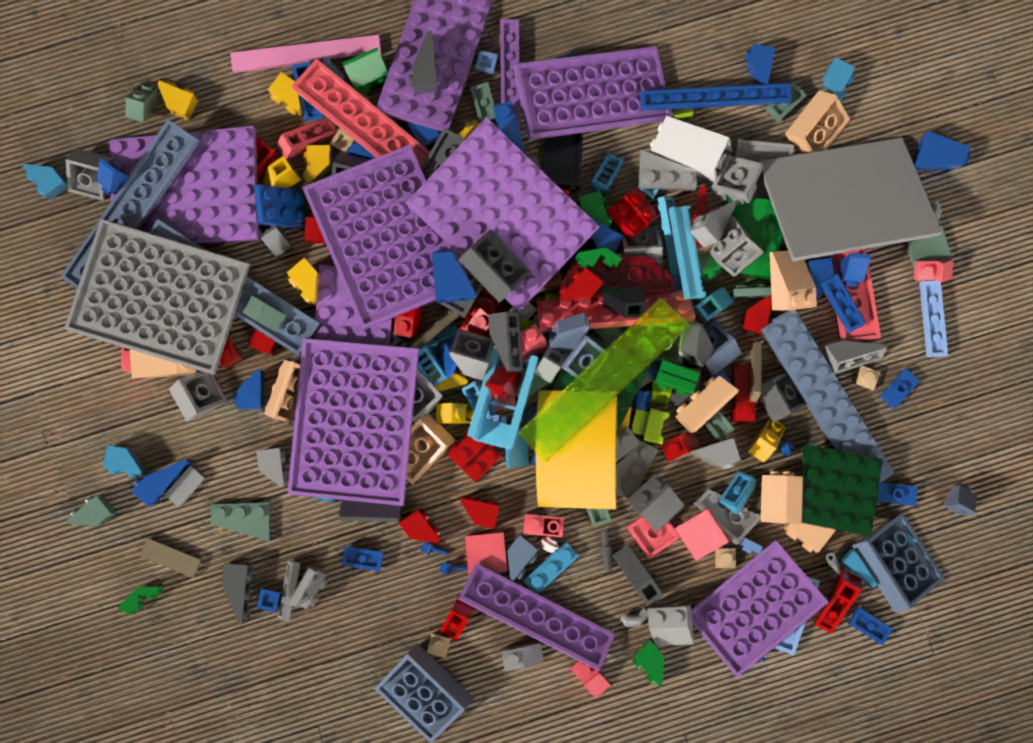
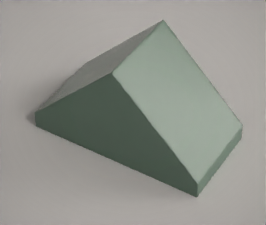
(264, 314)

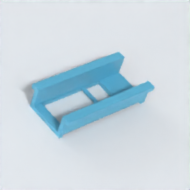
(683, 254)
(494, 432)

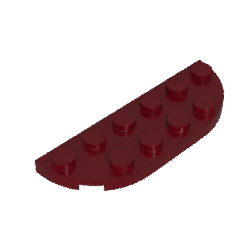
(631, 272)

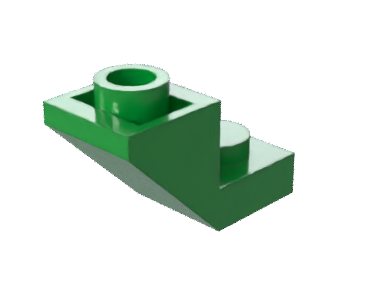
(590, 258)
(136, 599)

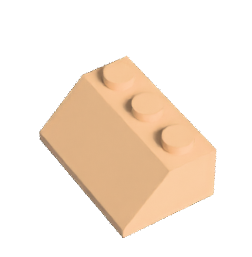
(818, 123)
(284, 393)
(705, 403)

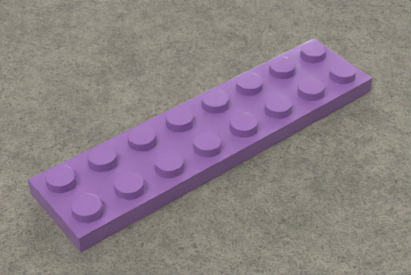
(537, 616)

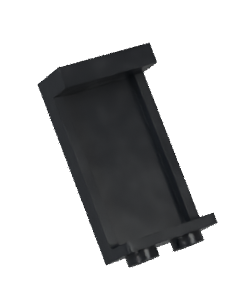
(564, 160)

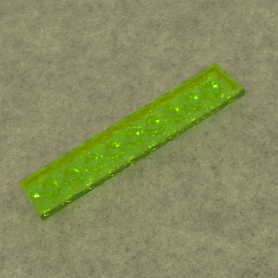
(603, 379)

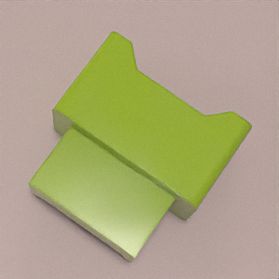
(649, 424)

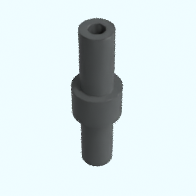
(606, 550)

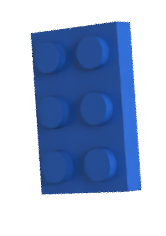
(280, 206)

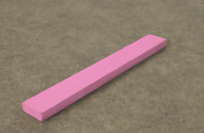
(288, 55)

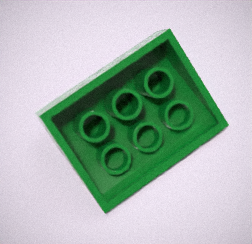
(763, 227)

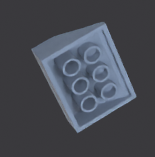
(903, 574)
(424, 693)

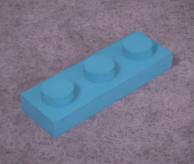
(551, 568)

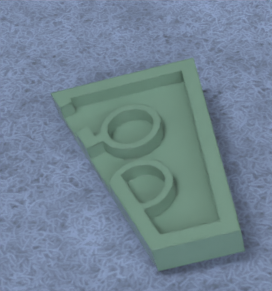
(246, 518)

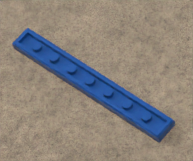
(715, 96)

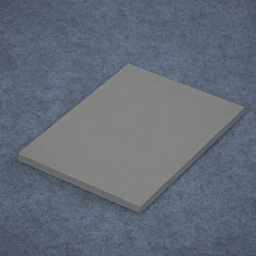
(848, 199)
(157, 296)

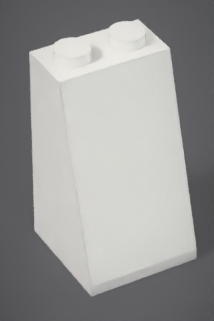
(692, 147)

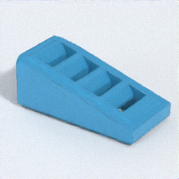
(601, 184)
(431, 356)
(471, 395)
(856, 565)

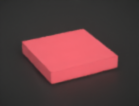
(702, 534)
(650, 540)
(486, 551)

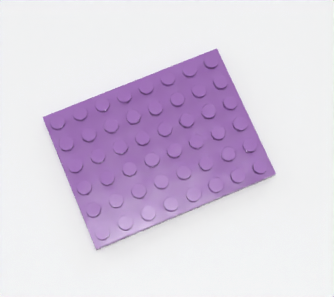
(500, 189)
(212, 192)
(376, 237)
(353, 421)

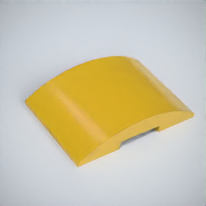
(585, 467)

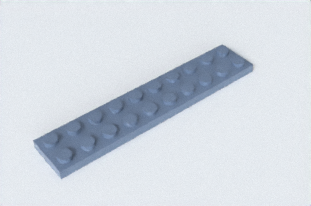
(141, 189)
(296, 323)
(821, 389)

